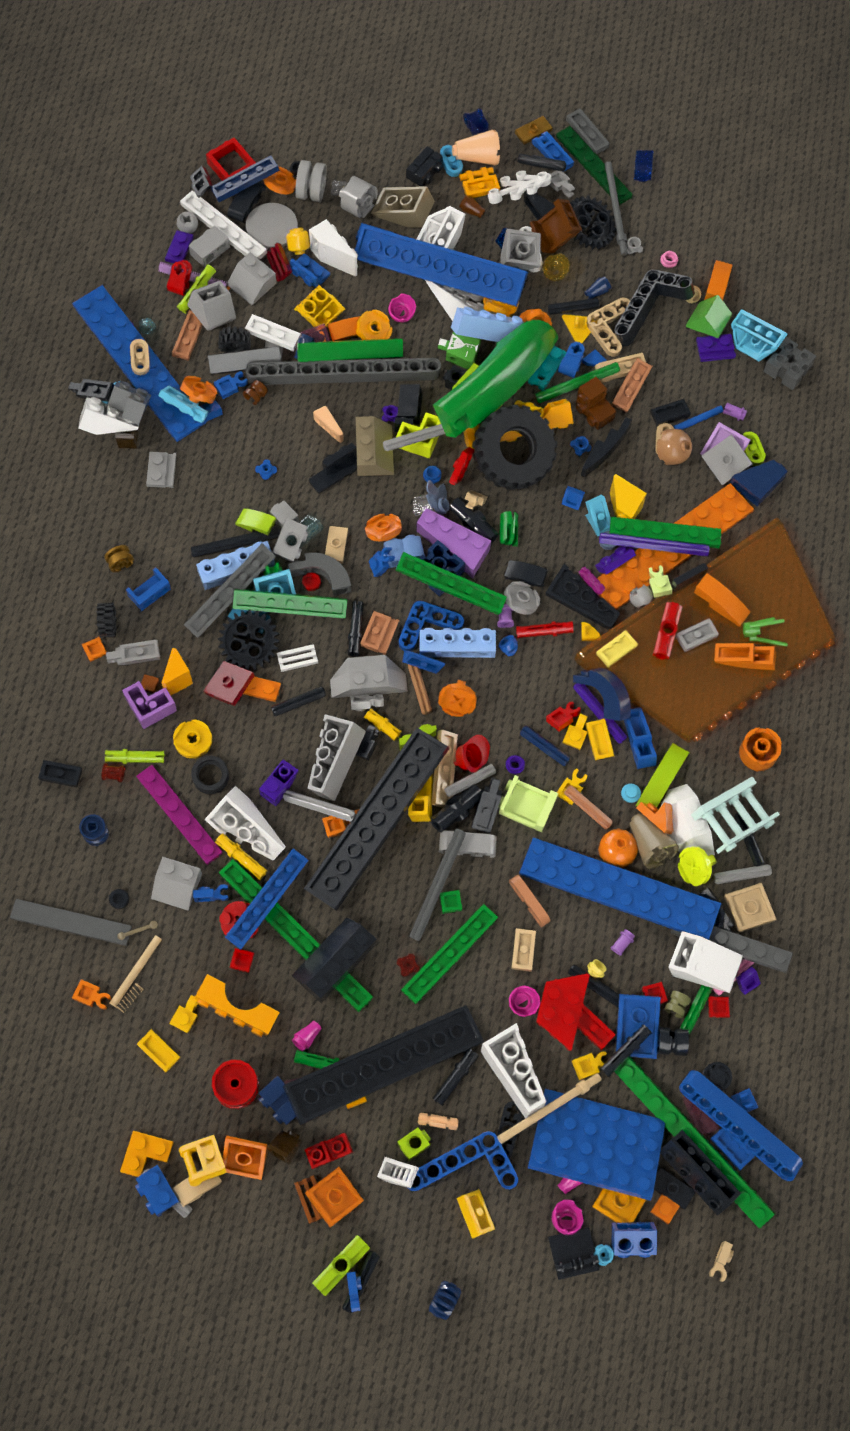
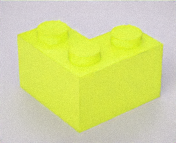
(424, 447)

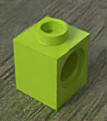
(410, 1152)

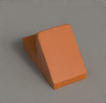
(661, 818)

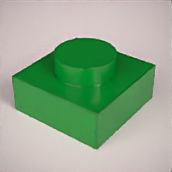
(450, 902)

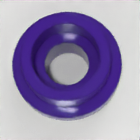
(517, 759)

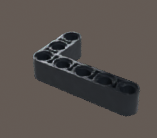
(652, 285)

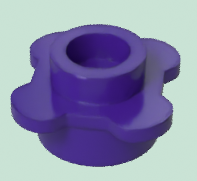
(387, 410)

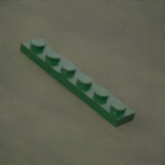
(591, 162)

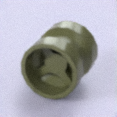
(677, 1003)

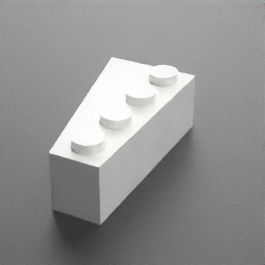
(514, 1069)

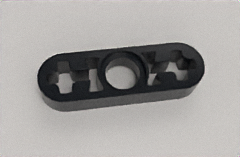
(516, 1117)

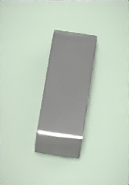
(473, 844)

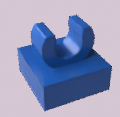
(573, 498)
(745, 1100)

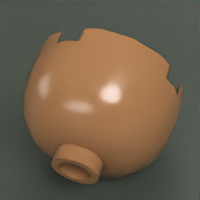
(674, 446)

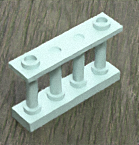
(732, 796)

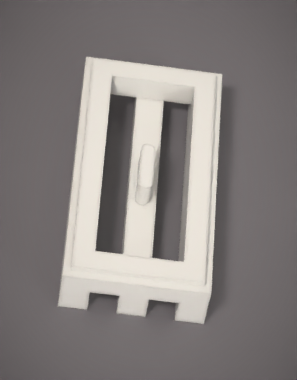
(298, 657)

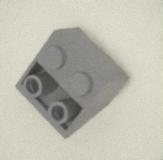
(212, 305)

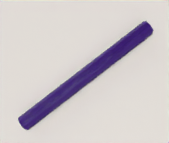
(654, 544)

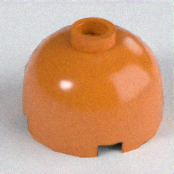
(618, 848)

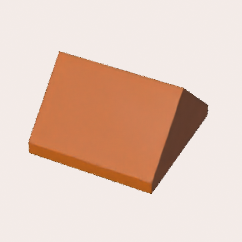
(245, 1157)

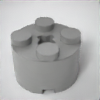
(358, 197)

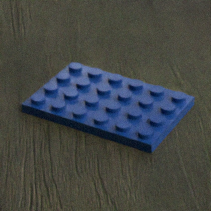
(598, 1146)

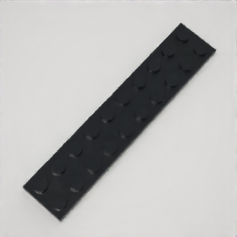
(376, 818)
(382, 1065)

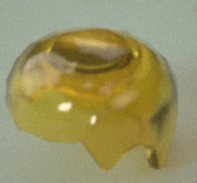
(554, 263)

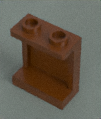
(556, 226)

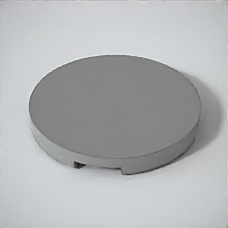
(270, 224)

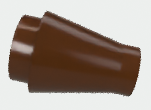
(472, 207)

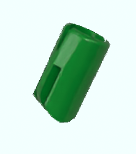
(509, 528)

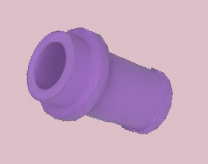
(735, 411)
(622, 942)

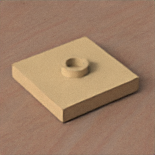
(750, 907)

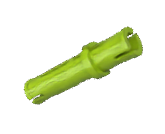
(200, 282)
(134, 756)

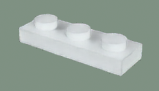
(273, 332)

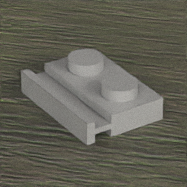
(161, 469)

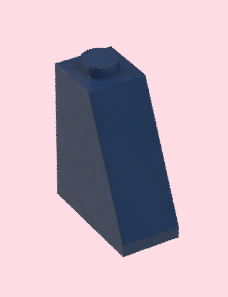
(759, 481)

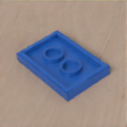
(634, 1012)

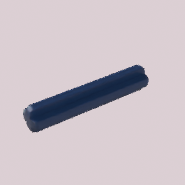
(544, 745)

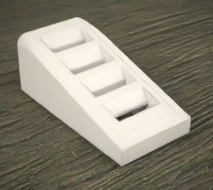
(387, 1170)

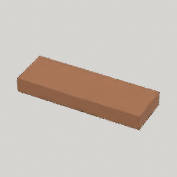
(187, 337)
(631, 385)

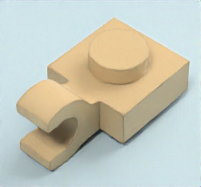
(475, 499)
(724, 1255)

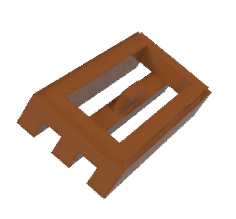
(305, 1182)

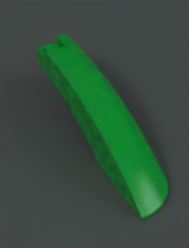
(497, 378)

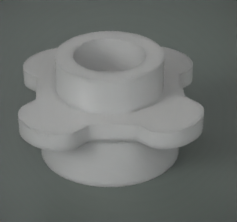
(634, 241)

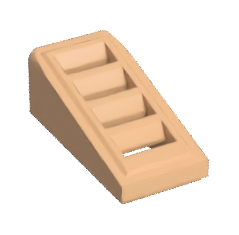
(327, 422)

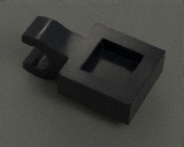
(368, 744)

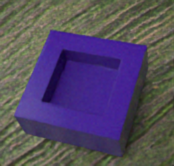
(748, 980)

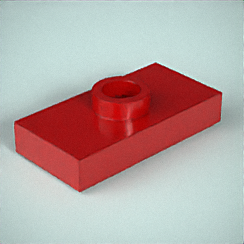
(461, 465)

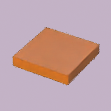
(334, 1197)

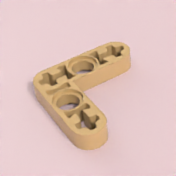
(602, 325)

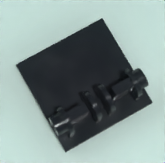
(573, 1254)

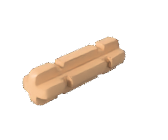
(438, 1121)

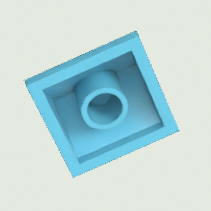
(276, 582)

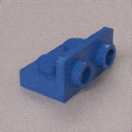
(309, 270)

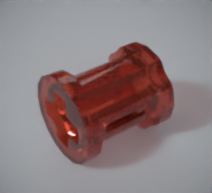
(118, 770)

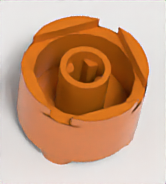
(760, 739)

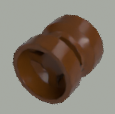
(256, 391)

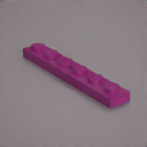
(179, 814)

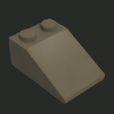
(404, 205)

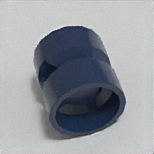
(94, 830)

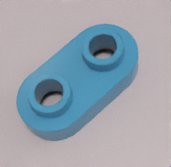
(451, 162)

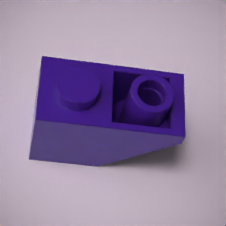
(278, 782)

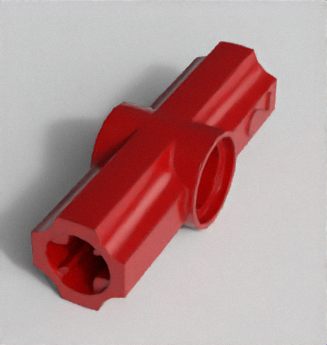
(665, 640)

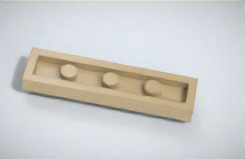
(445, 770)

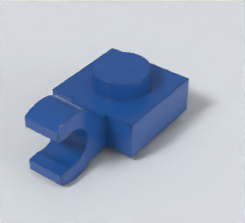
(205, 894)

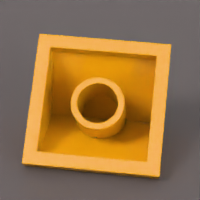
(176, 674)

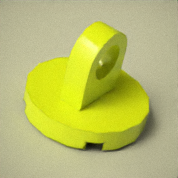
(695, 865)

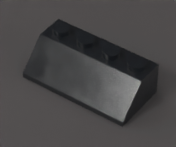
(334, 959)

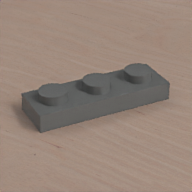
(587, 131)

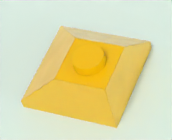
(626, 498)

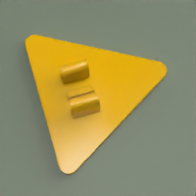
(577, 326)

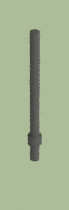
(621, 236)

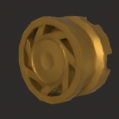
(119, 558)

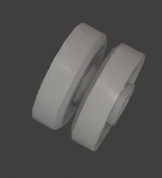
(311, 181)

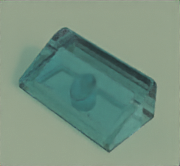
(314, 527)

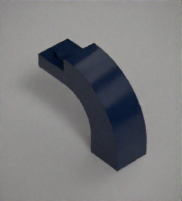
(612, 689)

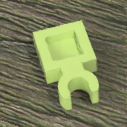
(659, 584)

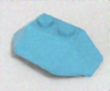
(755, 336)

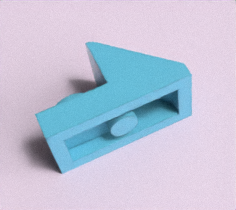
(598, 514)

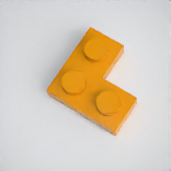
(140, 1148)

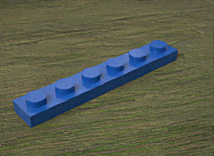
(266, 899)

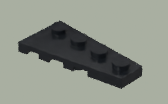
(577, 596)

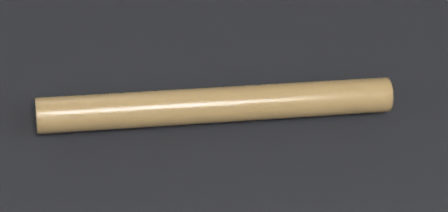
(135, 971)

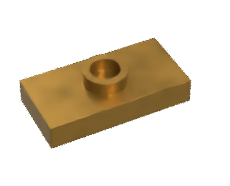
(533, 129)

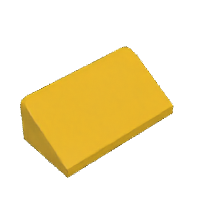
(475, 1213)

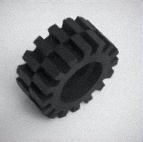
(234, 340)
(106, 619)

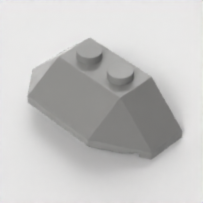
(368, 676)

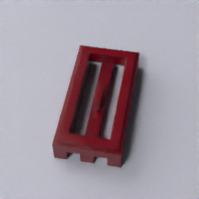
(277, 264)

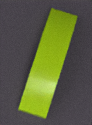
(663, 775)

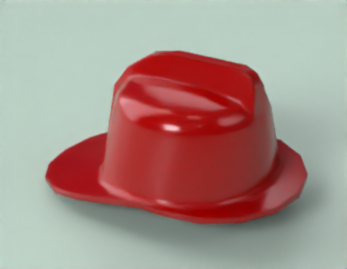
(472, 754)

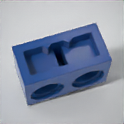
(634, 1233)

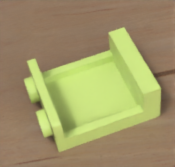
(527, 804)

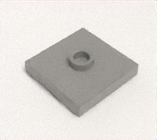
(726, 459)

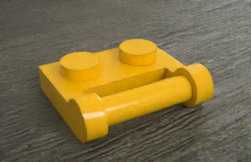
(209, 1157)

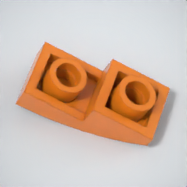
(343, 329)

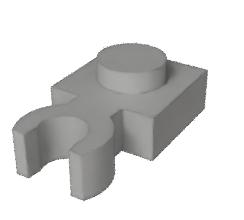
(364, 701)

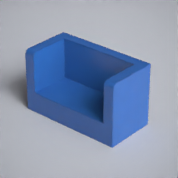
(149, 590)

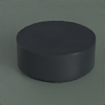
(119, 899)

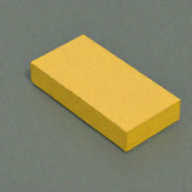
(599, 739)
(158, 1050)

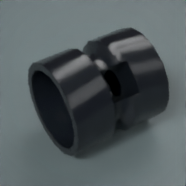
(673, 1041)

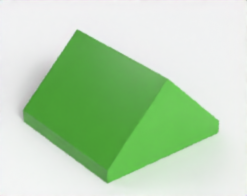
(710, 317)

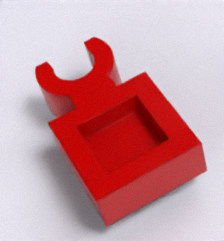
(563, 717)

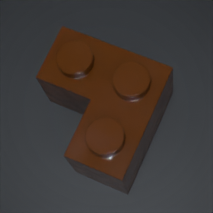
(593, 404)

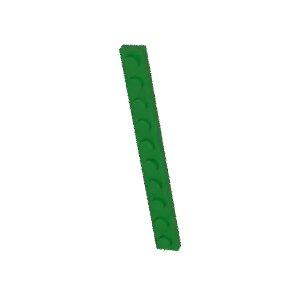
(291, 931)
(676, 1121)

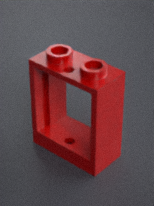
(224, 149)

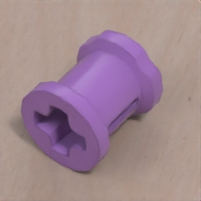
(505, 617)

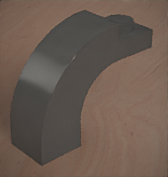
(325, 566)

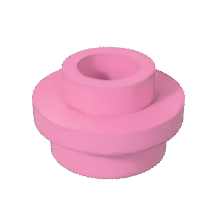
(669, 255)

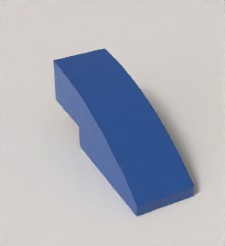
(640, 739)

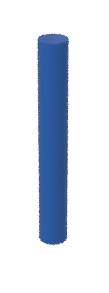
(699, 418)

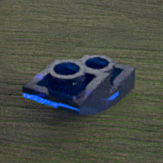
(643, 165)

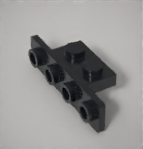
(335, 468)

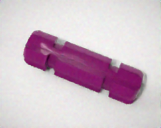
(591, 580)

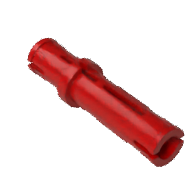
(544, 629)

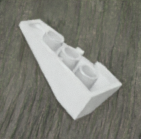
(451, 300)
(242, 818)

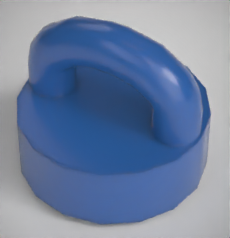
(508, 645)

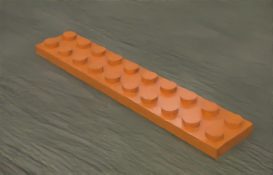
(719, 511)

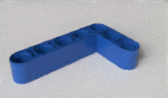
(463, 1160)

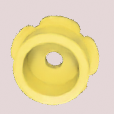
(596, 969)

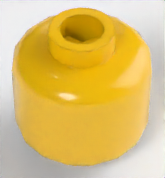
(298, 241)

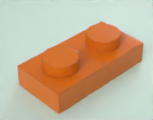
(263, 689)

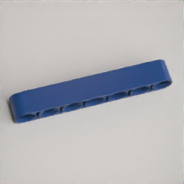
(741, 1125)

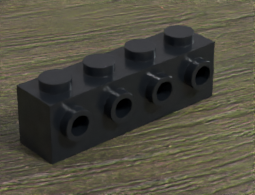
(700, 1172)

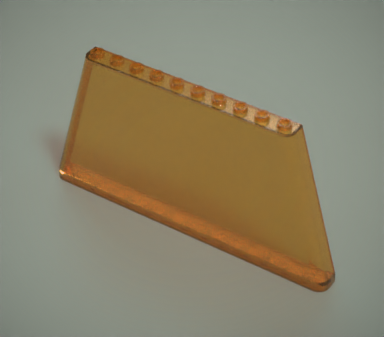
(691, 689)

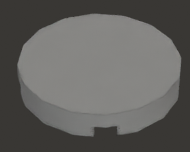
(522, 598)

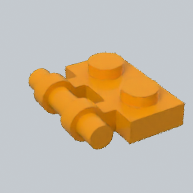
(479, 186)

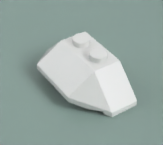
(443, 228)
(685, 829)

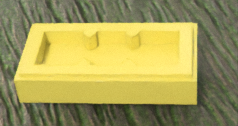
(616, 648)

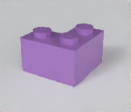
(149, 708)

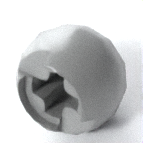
(183, 222)
(641, 596)

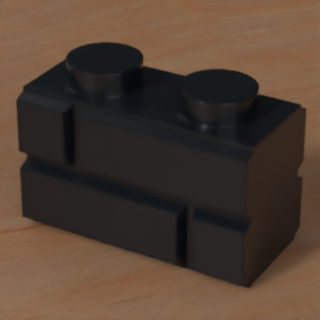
(424, 167)

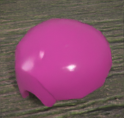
(401, 303)
(520, 995)
(563, 1209)

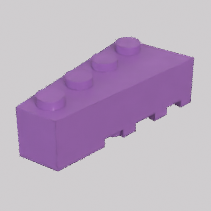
(463, 542)

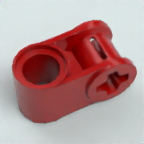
(179, 280)

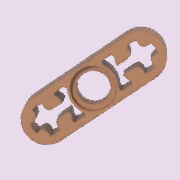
(526, 895)

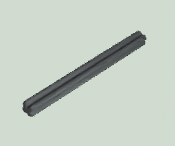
(437, 884)

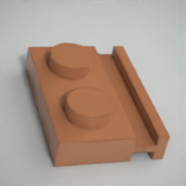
(379, 633)

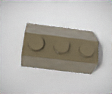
(371, 455)

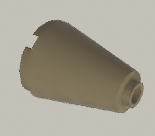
(652, 842)

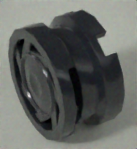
(718, 1074)

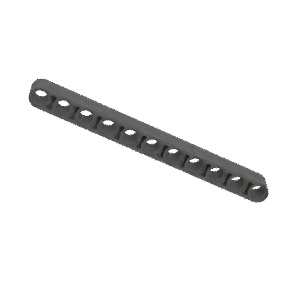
(351, 367)

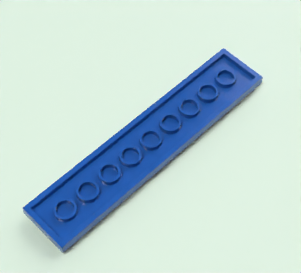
(440, 265)
(116, 335)
(620, 889)

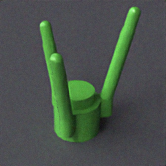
(752, 629)

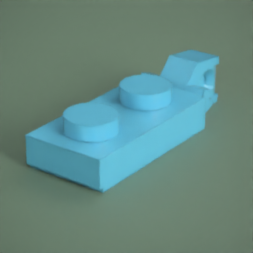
(182, 402)

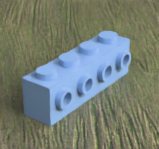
(483, 324)
(217, 570)
(458, 643)

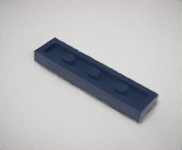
(245, 178)

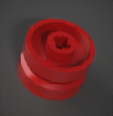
(239, 1096)

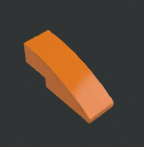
(718, 280)
(722, 600)
(745, 655)

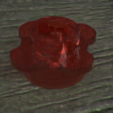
(405, 971)

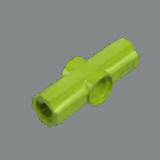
(330, 1276)

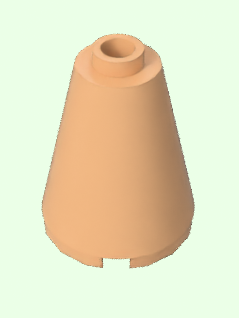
(478, 148)

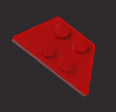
(562, 1007)

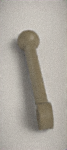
(153, 924)

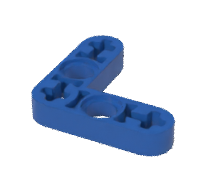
(427, 617)

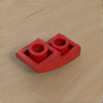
(328, 1151)

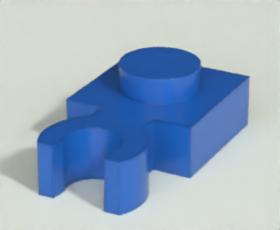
(228, 386)
(380, 560)
(354, 1285)

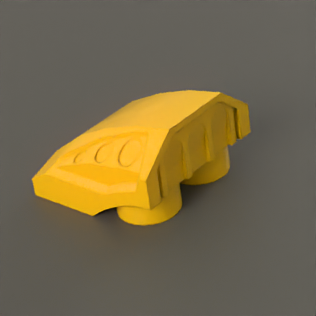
(322, 307)

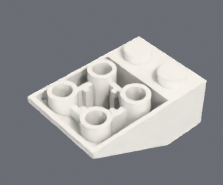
(332, 248)
(102, 419)
(705, 962)

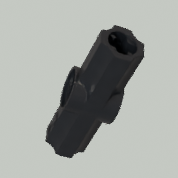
(473, 519)
(456, 808)

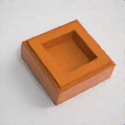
(94, 649)

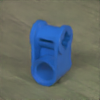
(572, 360)

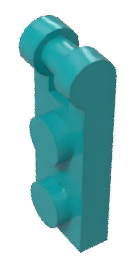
(547, 368)

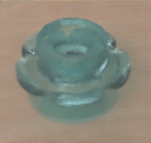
(147, 324)

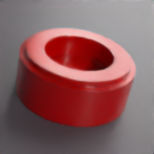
(311, 581)

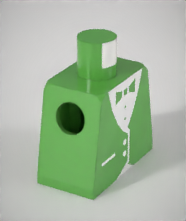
(460, 350)

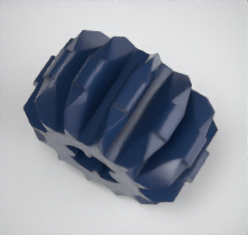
(444, 1300)

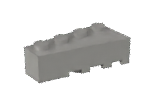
(334, 756)

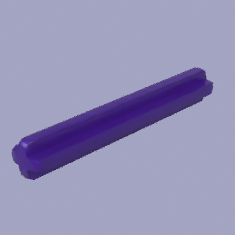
(598, 711)

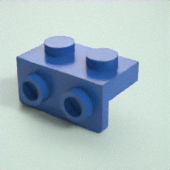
(157, 1191)

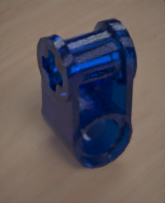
(476, 122)

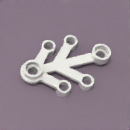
(519, 187)

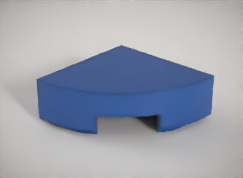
(593, 358)

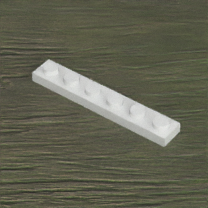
(210, 216)

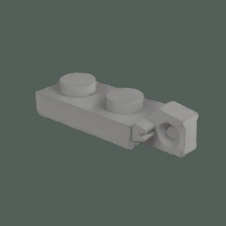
(134, 653)

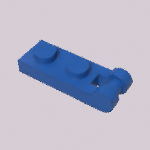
(552, 149)

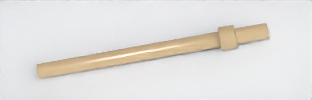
(581, 1088)

